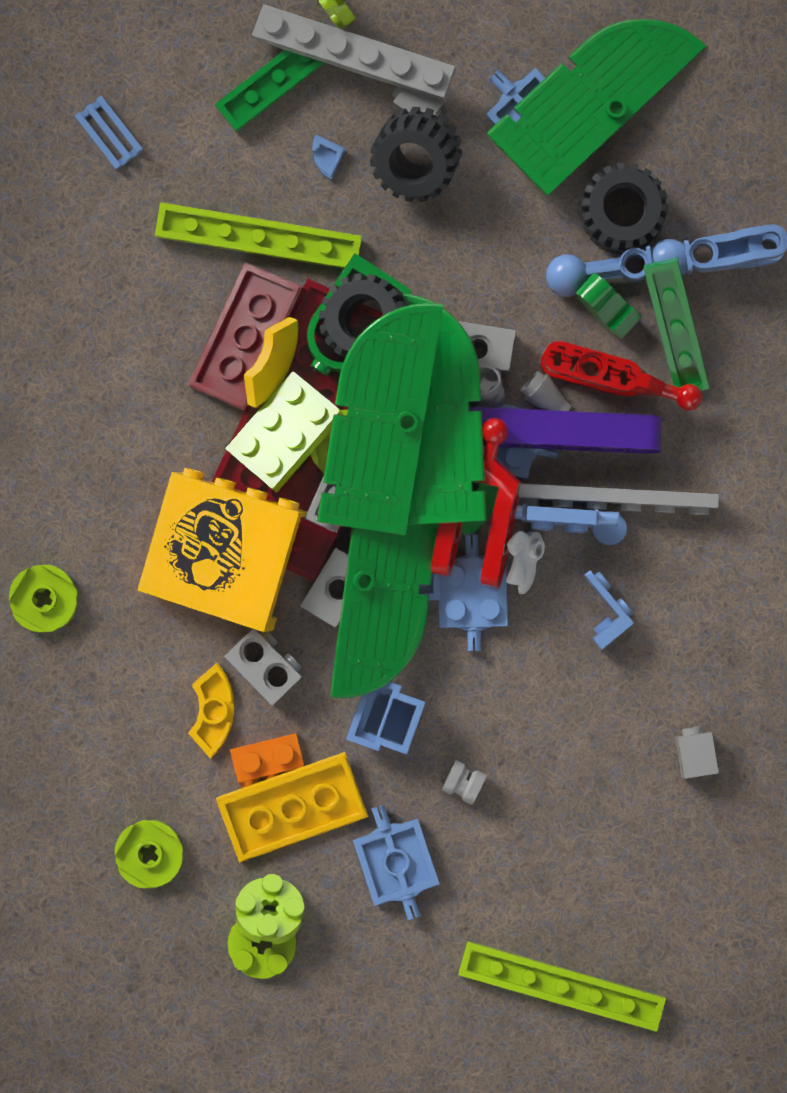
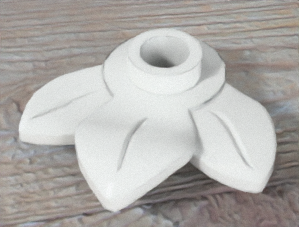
(527, 550)

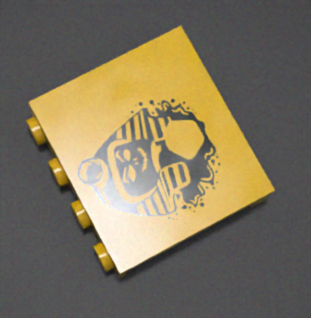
(221, 549)

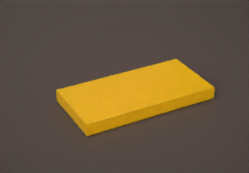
(292, 807)

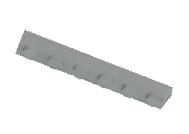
(354, 52)
(629, 499)

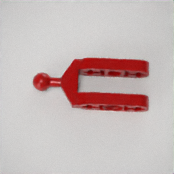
(640, 383)
(501, 529)

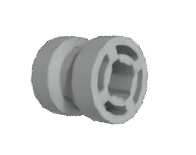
(491, 388)
(464, 782)

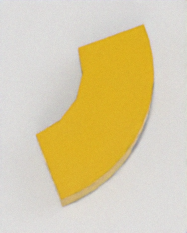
(273, 362)
(215, 711)

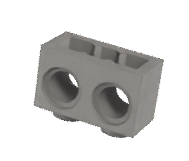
(257, 672)

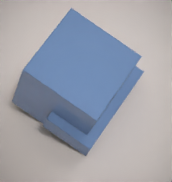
(386, 719)

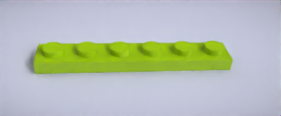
(256, 236)
(562, 986)

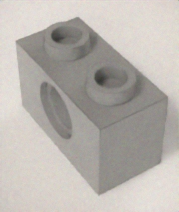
(498, 344)
(318, 598)

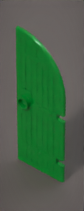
(583, 107)
(451, 435)
(379, 440)
(382, 607)

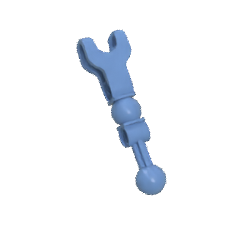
(729, 251)

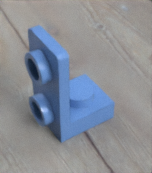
(609, 629)

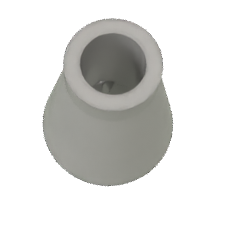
(544, 394)

